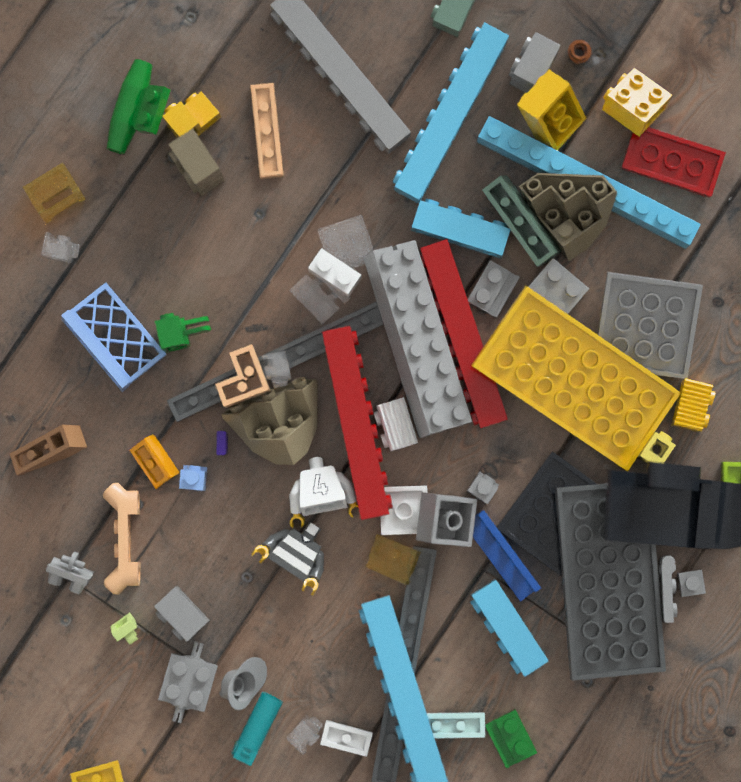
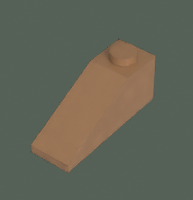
(48, 449)

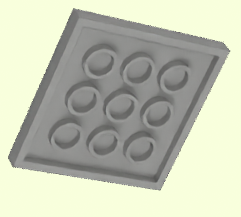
(651, 321)

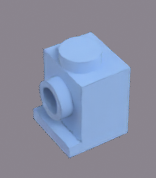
(193, 478)

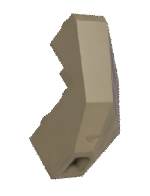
(570, 207)
(278, 422)

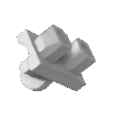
(70, 569)

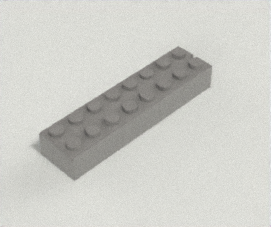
(417, 339)

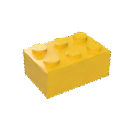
(551, 110)

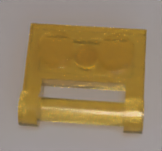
(49, 186)

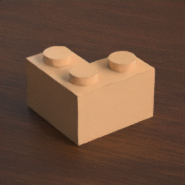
(248, 383)

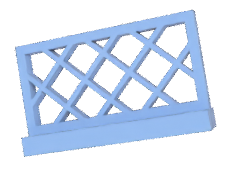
(98, 350)

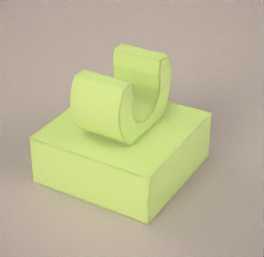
(125, 628)

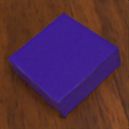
(222, 443)

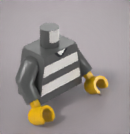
(296, 553)

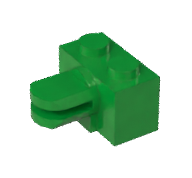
(174, 333)

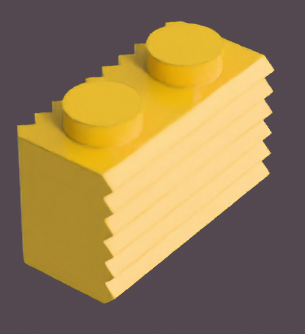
(693, 405)

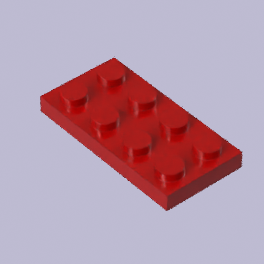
(674, 161)

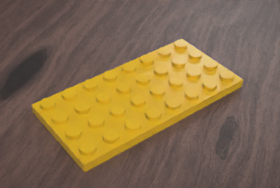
(576, 378)

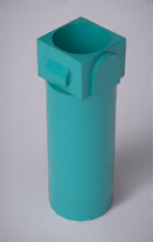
(256, 728)

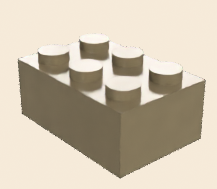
(195, 163)

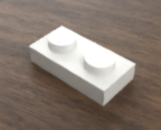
(346, 738)

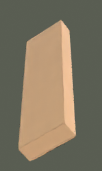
(266, 130)

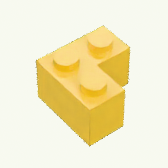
(195, 114)

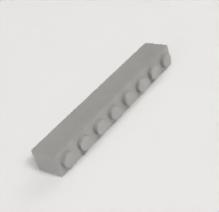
(341, 72)

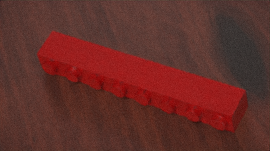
(462, 333)
(355, 422)

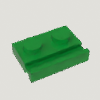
(510, 738)

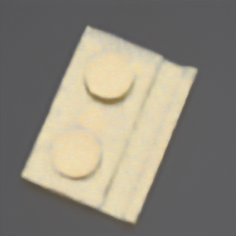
(392, 559)

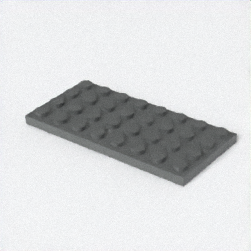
(606, 592)

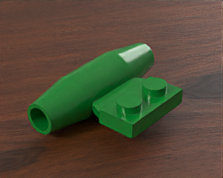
(137, 107)

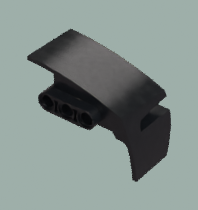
(672, 508)

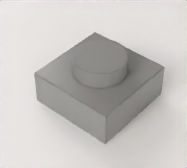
(691, 583)

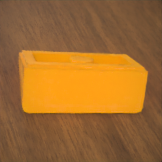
(154, 461)

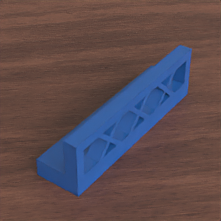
(503, 557)

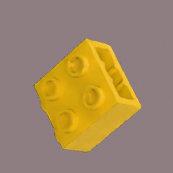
(636, 101)

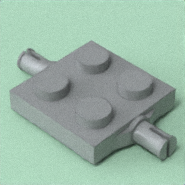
(187, 682)

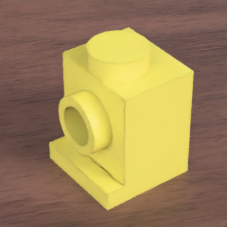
(665, 445)

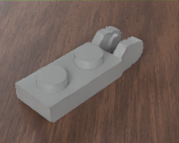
(667, 587)

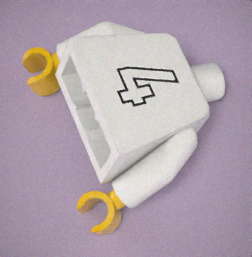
(320, 491)

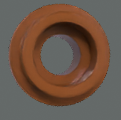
(584, 46)

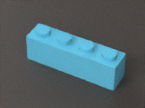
(460, 228)
(509, 627)

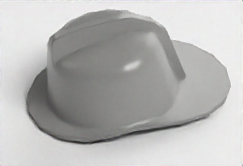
(243, 684)

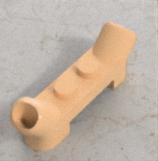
(127, 572)

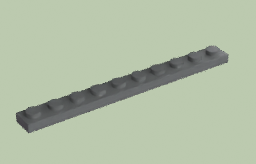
(297, 352)
(411, 628)

